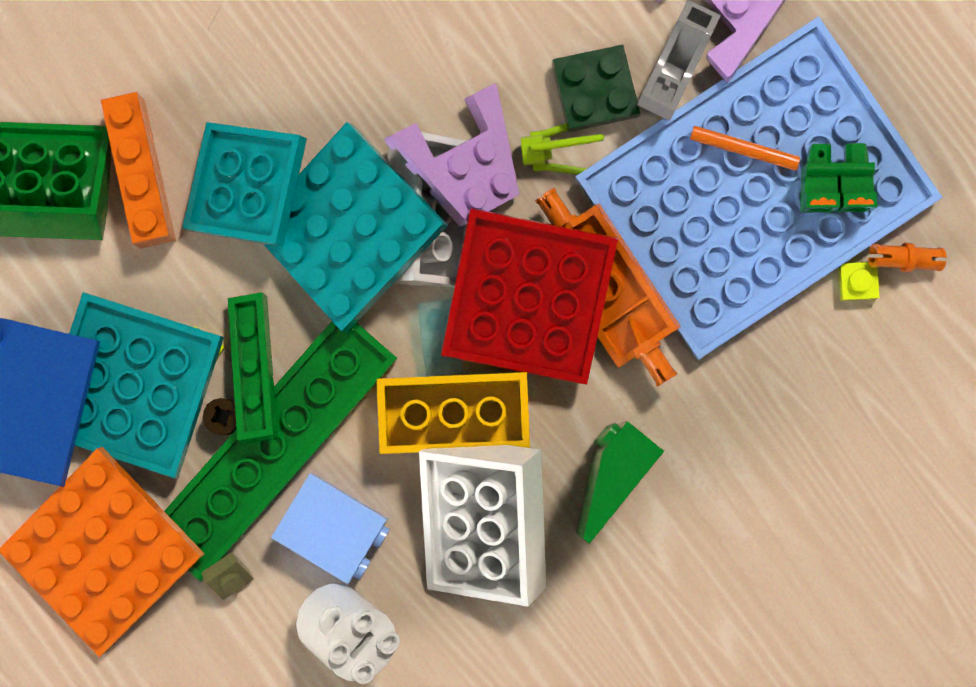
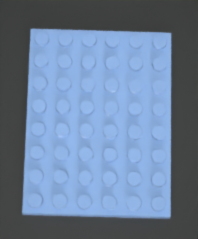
(728, 229)

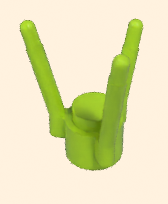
(539, 148)

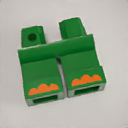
(838, 185)

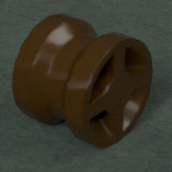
(225, 416)

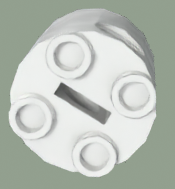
(346, 632)

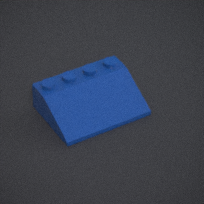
(41, 399)

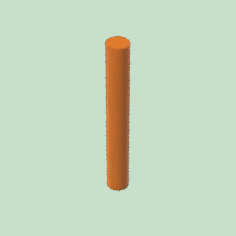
(745, 148)

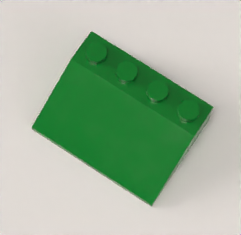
(54, 180)
(615, 470)

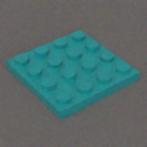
(353, 227)
(143, 384)

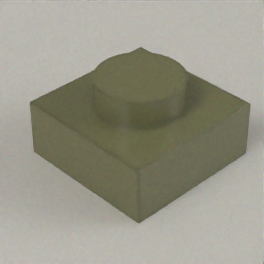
(227, 575)

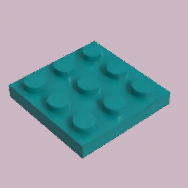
(244, 183)

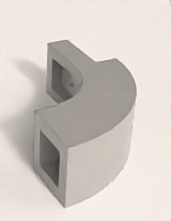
(678, 60)

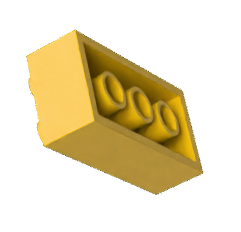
(452, 412)

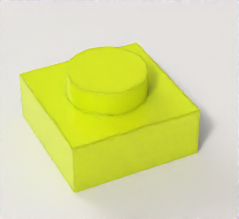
(858, 281)

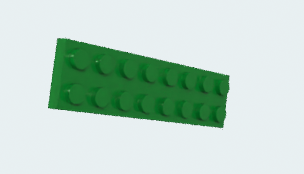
(309, 407)

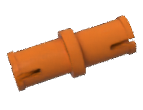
(907, 257)

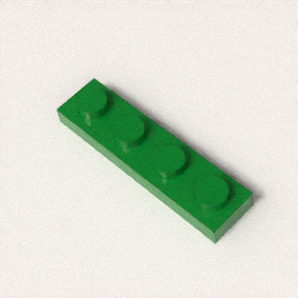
(252, 368)

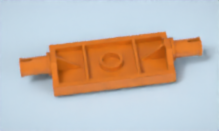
(633, 310)

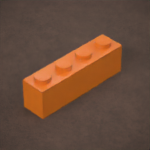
(138, 170)

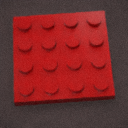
(529, 296)

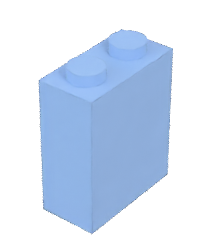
(331, 529)

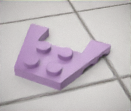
(747, 22)
(471, 174)

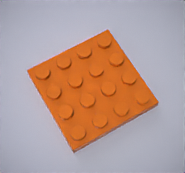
(100, 551)

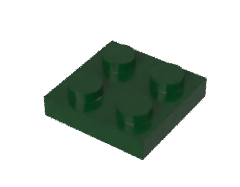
(595, 88)

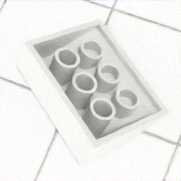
(484, 522)

